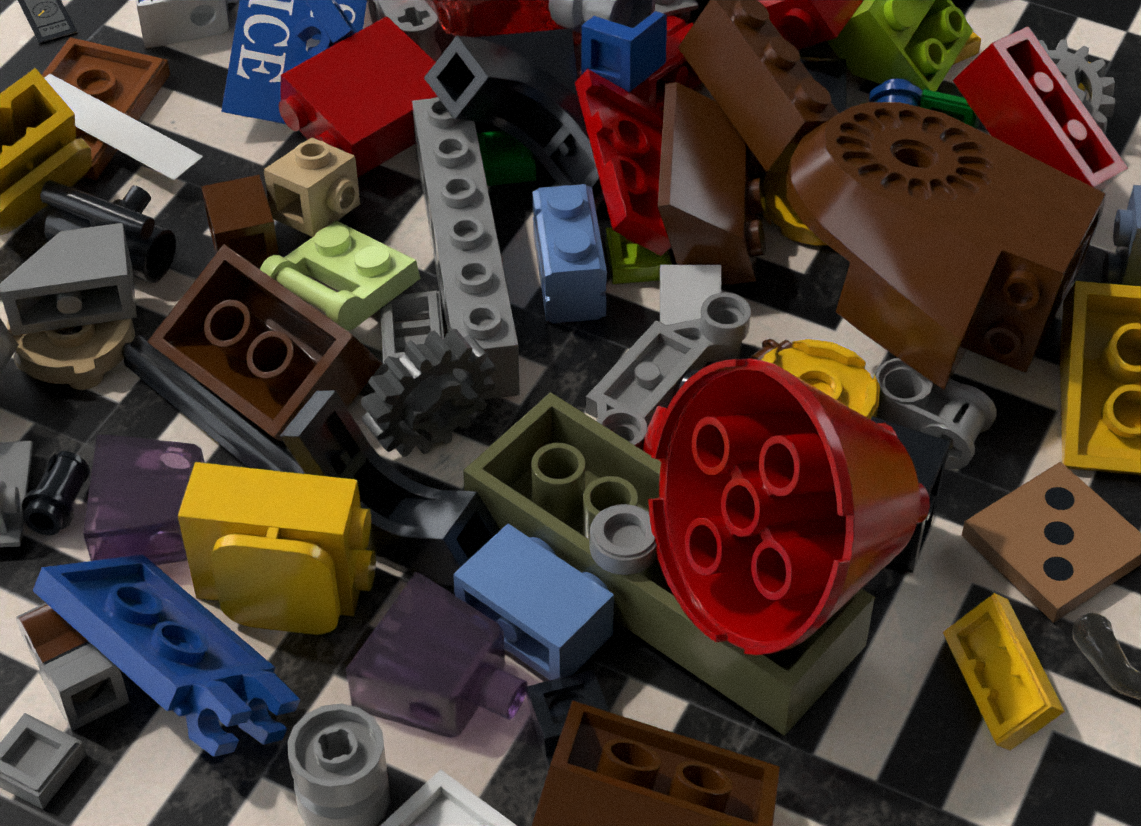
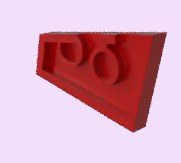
(627, 155)

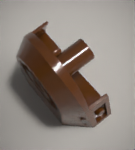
(942, 233)

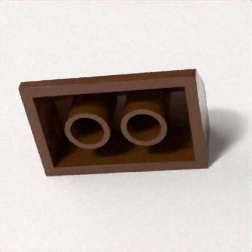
(756, 79)
(709, 188)
(260, 344)
(642, 775)

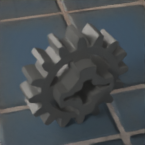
(428, 392)

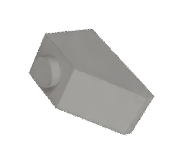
(72, 282)

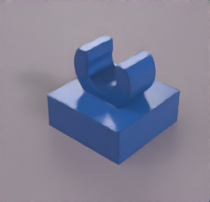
(328, 21)

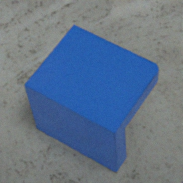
(622, 52)

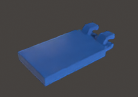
(171, 648)

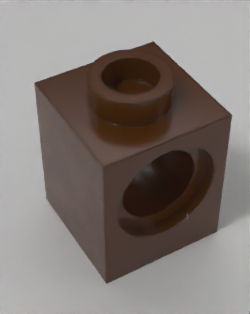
(241, 218)

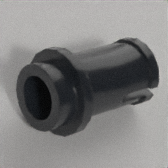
(50, 505)

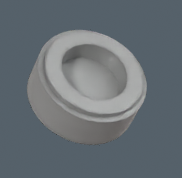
(622, 540)

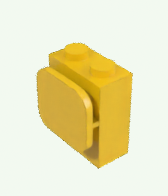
(35, 147)
(277, 546)

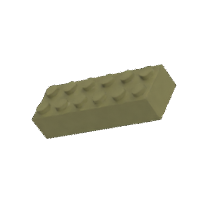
(563, 470)

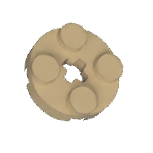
(73, 358)

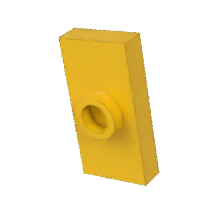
(1003, 672)

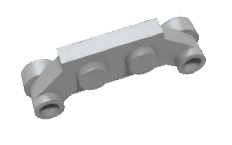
(661, 359)

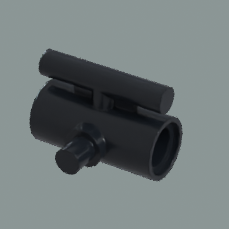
(148, 244)

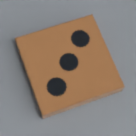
(1055, 541)

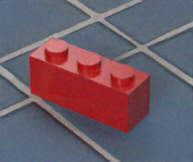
(1035, 109)

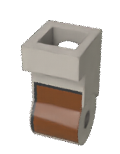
(71, 665)

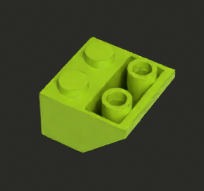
(903, 40)

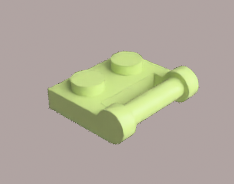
(350, 262)

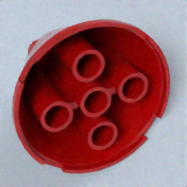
(775, 503)

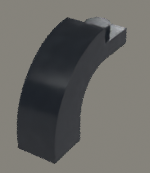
(510, 92)
(410, 523)

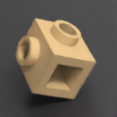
(312, 186)

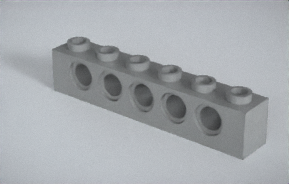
(465, 239)

